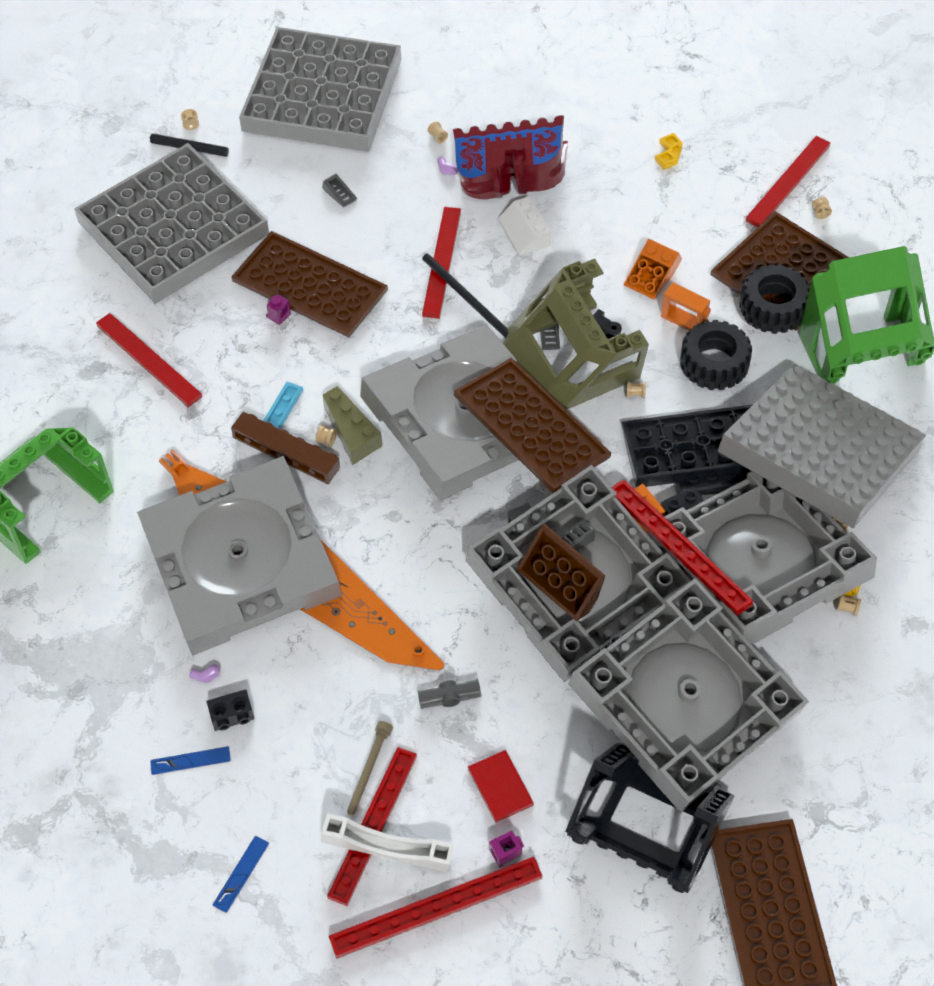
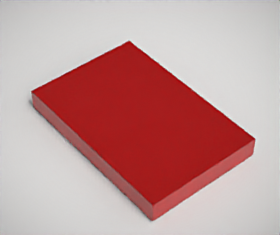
(500, 786)

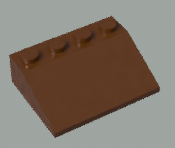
(562, 573)

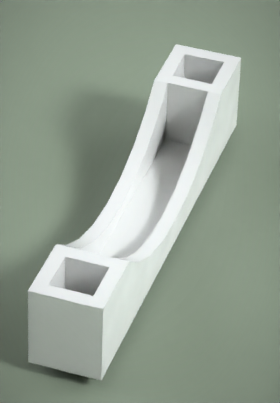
(418, 852)

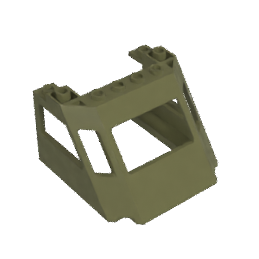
(570, 306)

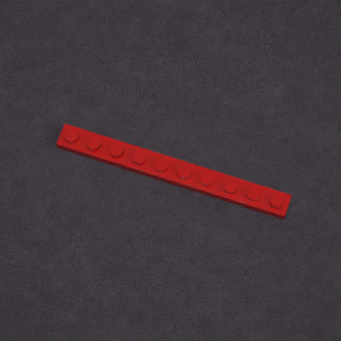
(682, 549)
(435, 907)

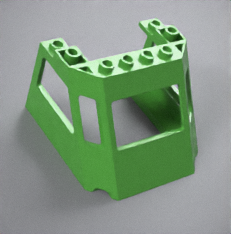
(860, 276)
(69, 453)

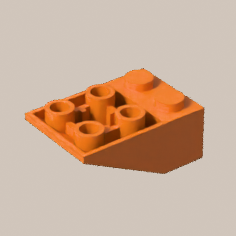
(653, 269)

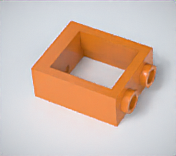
(687, 299)

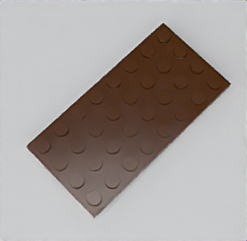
(311, 283)
(531, 424)
(771, 906)

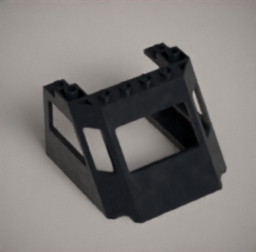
(622, 767)

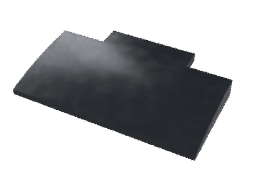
(684, 450)

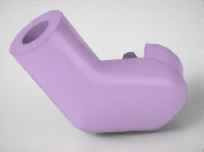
(445, 168)
(206, 675)

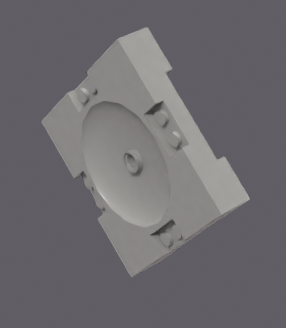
(433, 424)
(774, 551)
(635, 569)
(228, 593)
(676, 736)

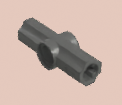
(449, 693)

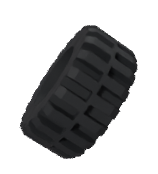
(774, 281)
(720, 337)

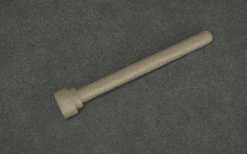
(382, 730)

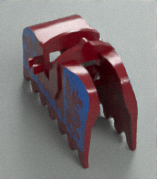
(525, 153)

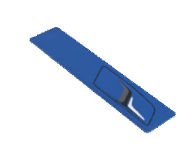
(190, 760)
(240, 874)

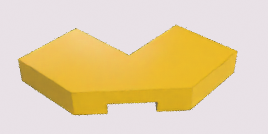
(673, 148)

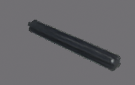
(198, 146)

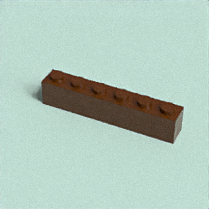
(278, 443)

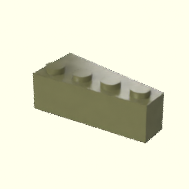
(352, 426)

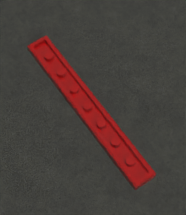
(788, 181)
(443, 255)
(149, 360)
(375, 819)

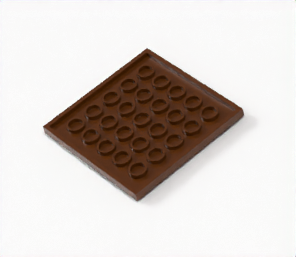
(776, 243)

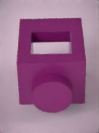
(274, 307)
(504, 841)

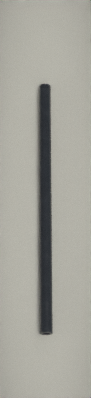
(466, 295)

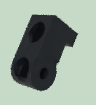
(609, 327)

